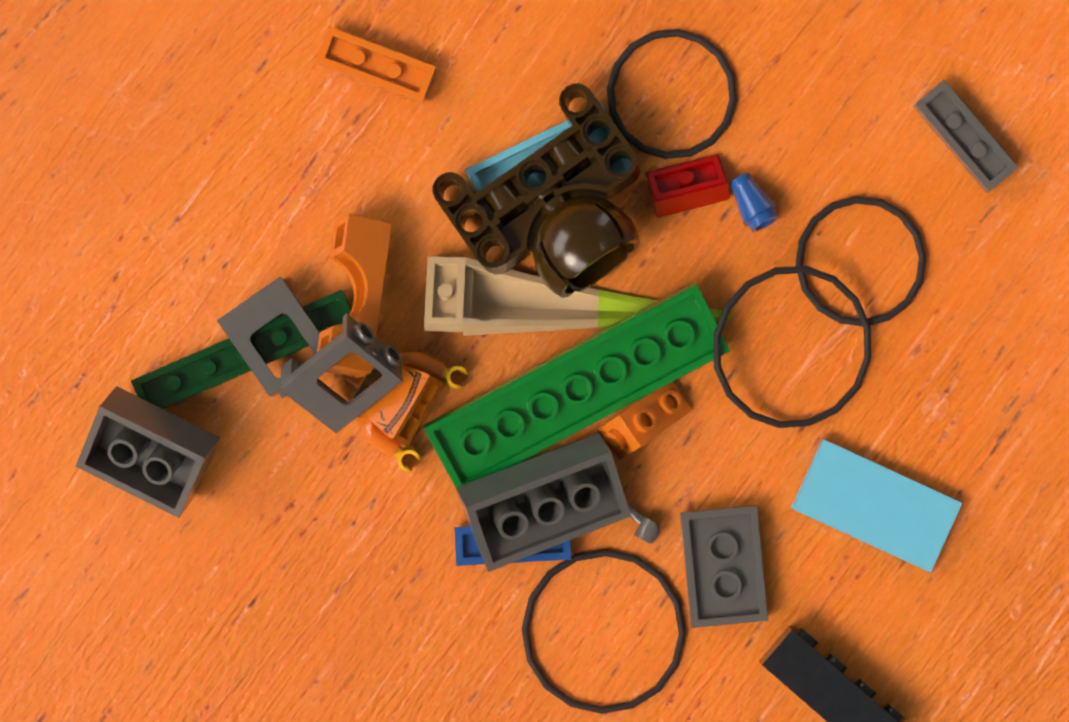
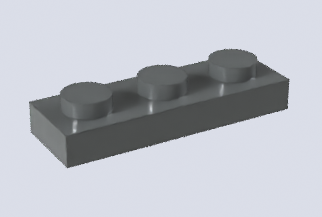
(965, 136)

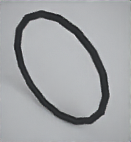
(731, 87)
(866, 201)

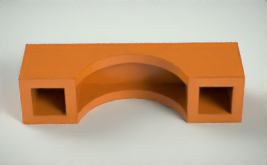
(362, 251)

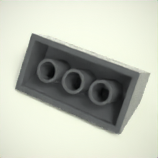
(544, 501)

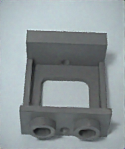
(257, 312)
(305, 388)

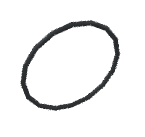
(721, 323)
(679, 645)

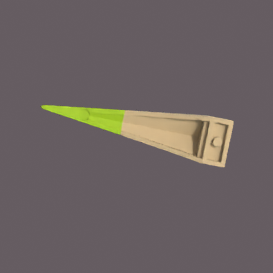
(476, 302)

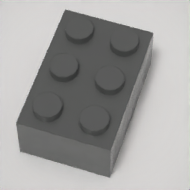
(147, 451)

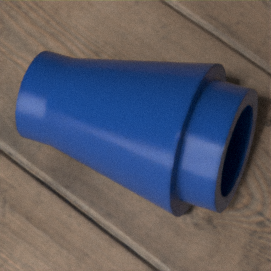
(753, 203)

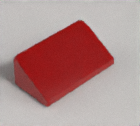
(688, 186)

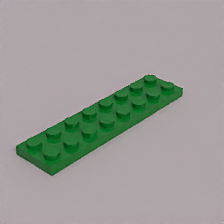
(576, 387)

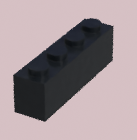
(822, 682)

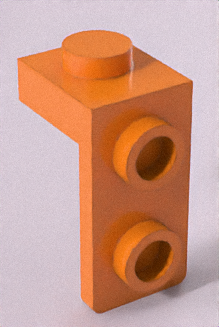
(644, 420)

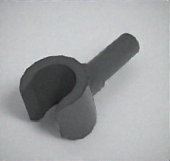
(647, 528)

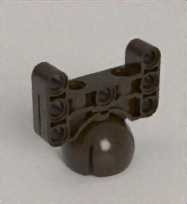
(567, 219)

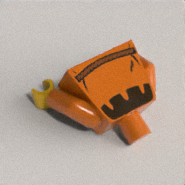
(402, 409)

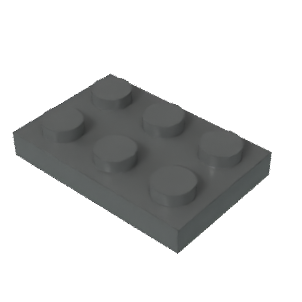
(723, 566)

